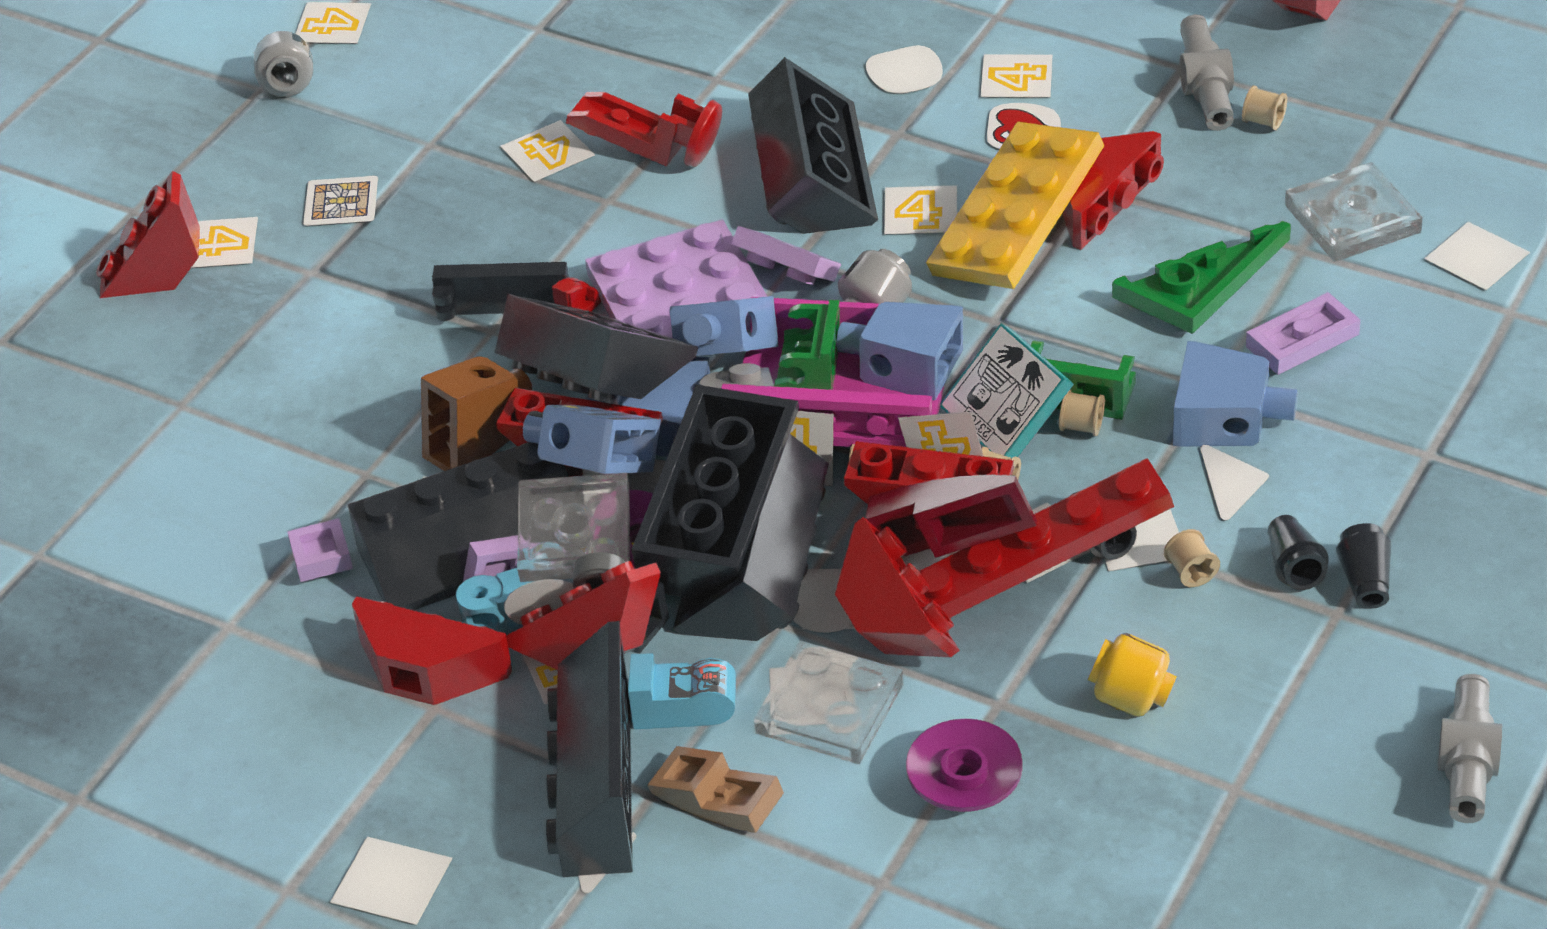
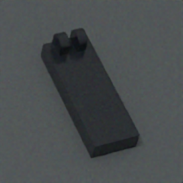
(485, 287)

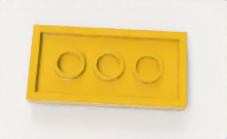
(1015, 205)

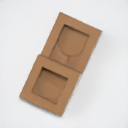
(709, 789)

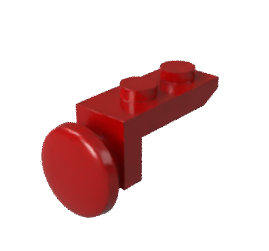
(647, 132)

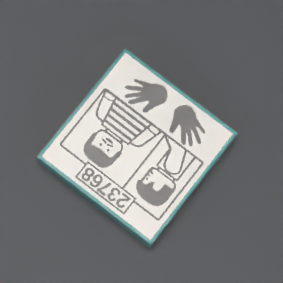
(1007, 392)

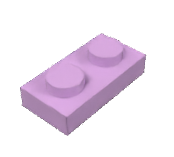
(802, 263)
(1303, 333)

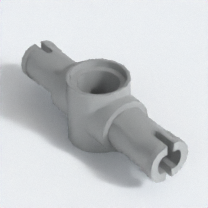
(1206, 72)
(1469, 748)

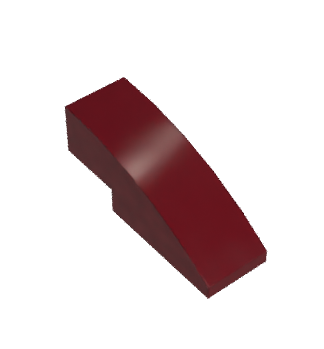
(952, 512)

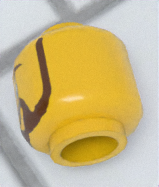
(1132, 675)

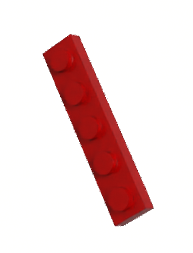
(1059, 535)

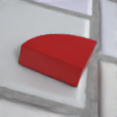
(576, 294)

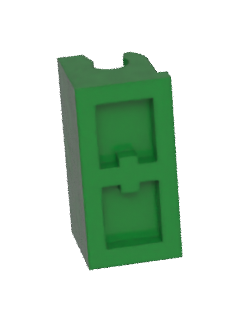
(810, 354)
(1097, 381)

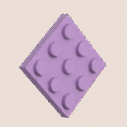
(672, 270)

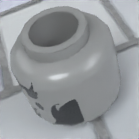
(283, 64)
(876, 278)

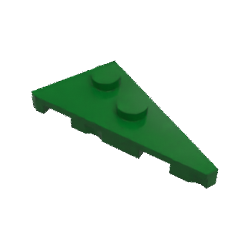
(1198, 284)

